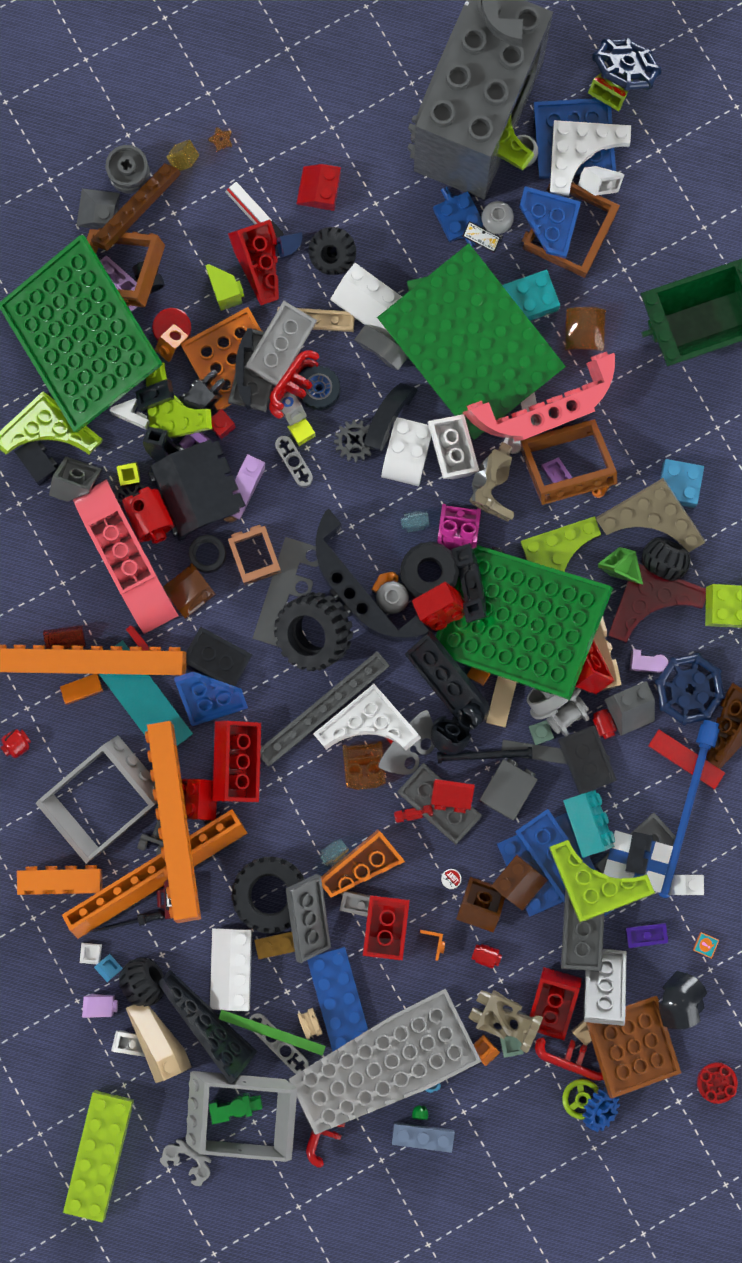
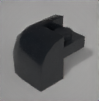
(682, 1001)

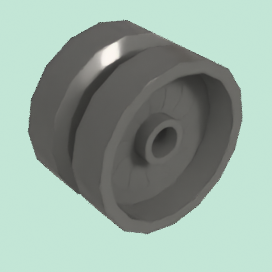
(129, 158)

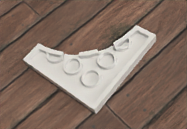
(578, 142)
(365, 715)

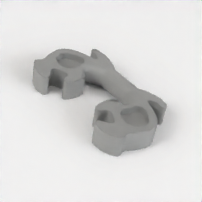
(171, 1153)

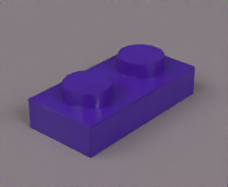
(646, 935)

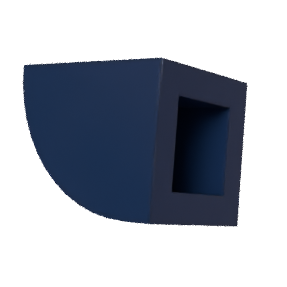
(288, 244)

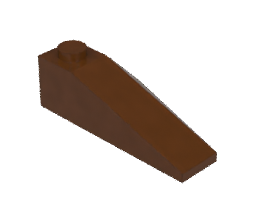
(730, 728)

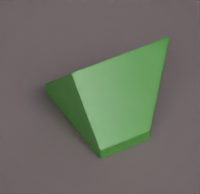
(622, 565)

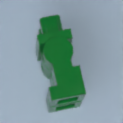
(237, 1107)

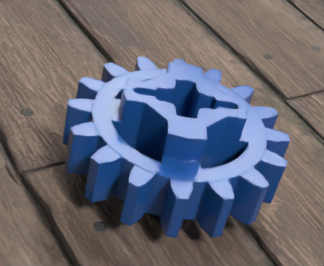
(600, 1110)

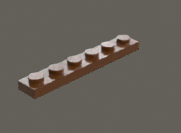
(135, 207)

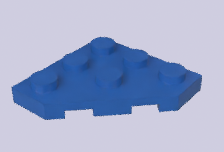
(550, 218)
(208, 698)

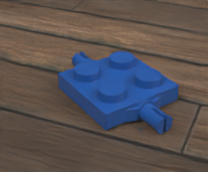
(455, 214)

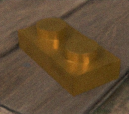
(274, 945)

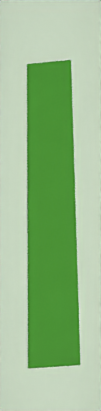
(272, 1032)

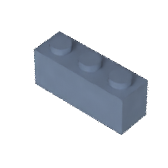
(423, 1137)

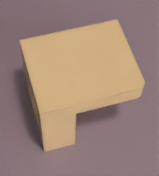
(582, 1033)

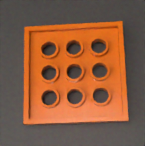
(210, 338)

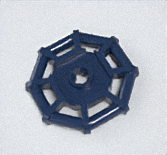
(626, 63)
(685, 699)

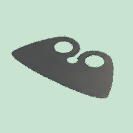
(395, 755)

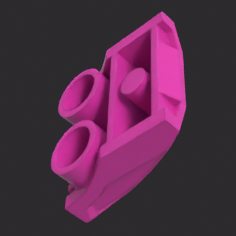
(458, 526)

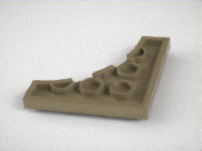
(655, 509)

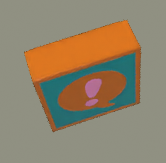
(705, 945)

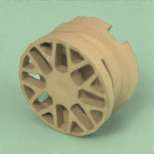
(310, 1023)

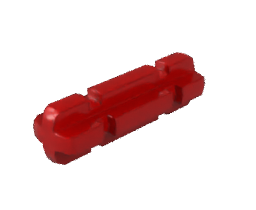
(412, 814)

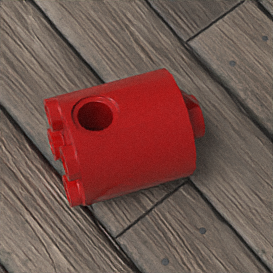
(148, 515)

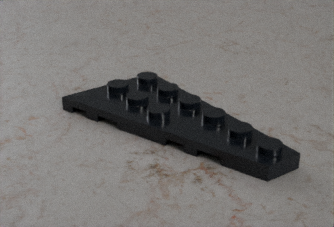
(218, 1038)

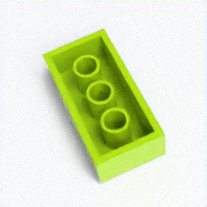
(723, 606)

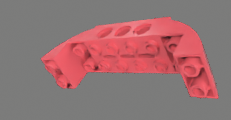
(579, 402)
(124, 557)

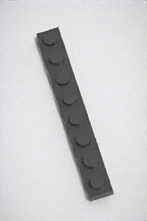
(323, 708)

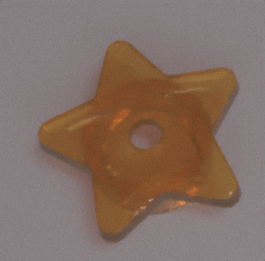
(221, 134)

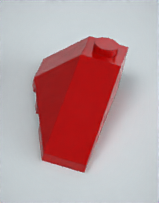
(257, 256)

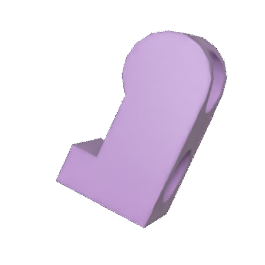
(647, 663)

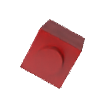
(222, 424)

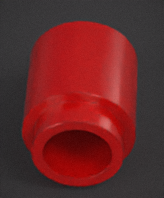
(604, 724)
(486, 956)

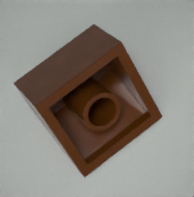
(519, 882)
(480, 905)

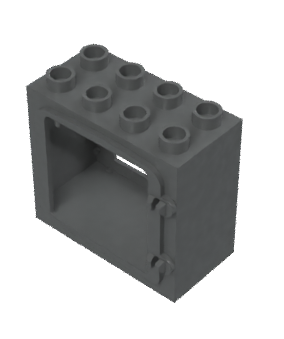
(474, 95)

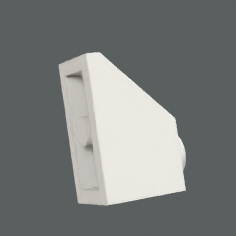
(600, 180)

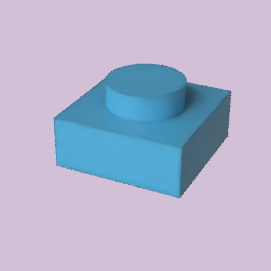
(108, 968)

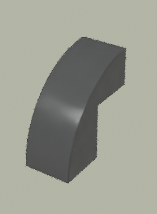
(505, 29)
(382, 346)

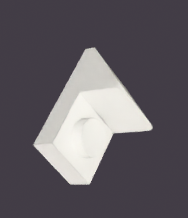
(126, 412)
(687, 885)
(127, 1043)

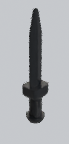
(142, 919)

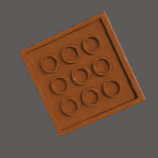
(635, 1052)

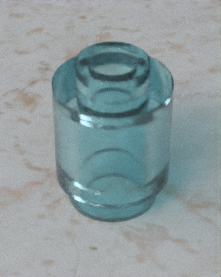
(415, 521)
(334, 852)

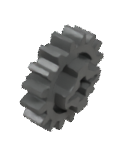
(355, 447)

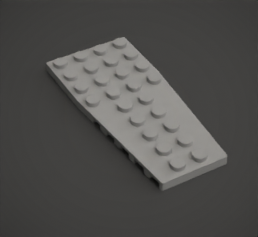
(386, 1064)

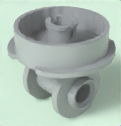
(546, 705)

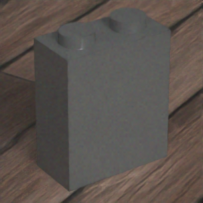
(508, 789)

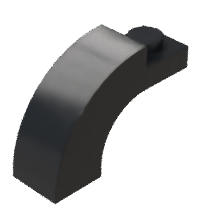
(159, 444)

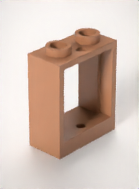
(259, 574)

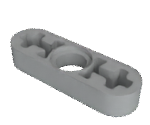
(305, 471)

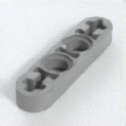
(275, 1046)

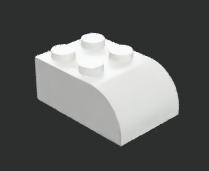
(407, 451)

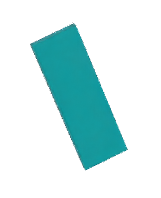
(145, 701)

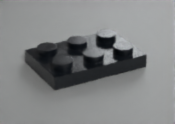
(217, 657)
(587, 760)

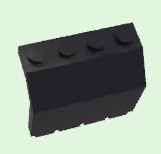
(196, 487)

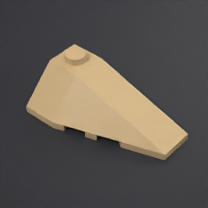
(605, 649)
(161, 1049)

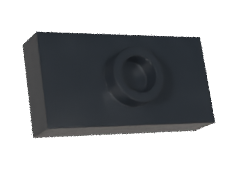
(154, 394)

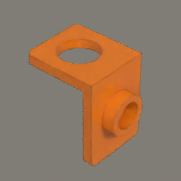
(166, 345)
(441, 944)

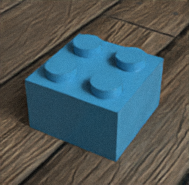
(683, 480)

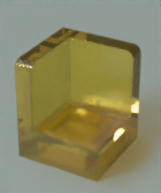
(183, 155)

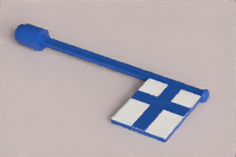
(662, 856)

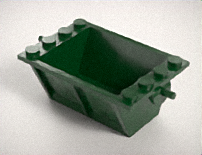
(696, 313)

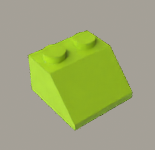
(226, 288)

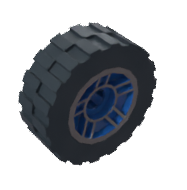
(331, 388)

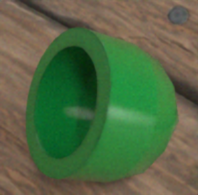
(420, 1113)

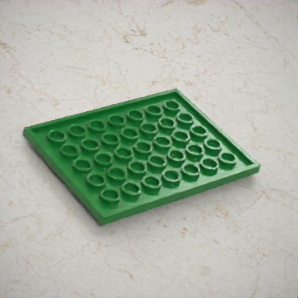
(79, 333)
(471, 338)
(534, 623)

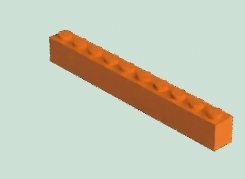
(93, 661)
(173, 822)
(150, 876)

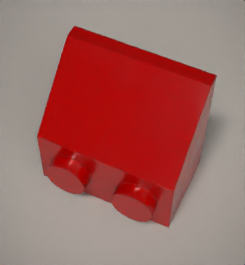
(319, 186)
(452, 795)

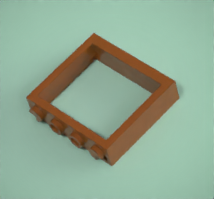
(598, 201)
(149, 269)
(572, 486)

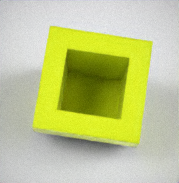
(302, 431)
(128, 473)

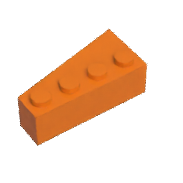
(361, 864)
(59, 881)

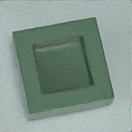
(541, 732)
(511, 1046)

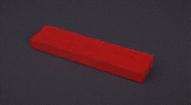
(685, 758)

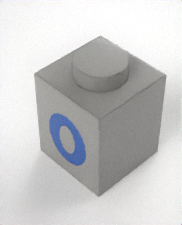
(292, 409)

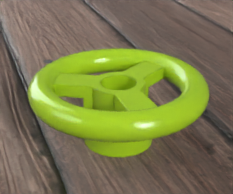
(579, 1083)

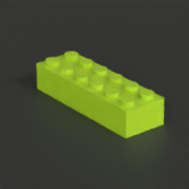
(98, 1156)

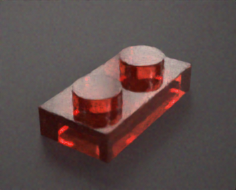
(65, 637)

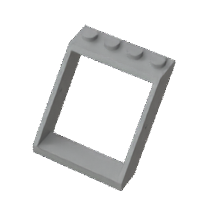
(69, 828)
(198, 1115)

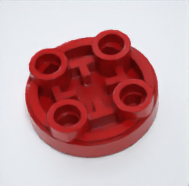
(167, 318)
(717, 1083)

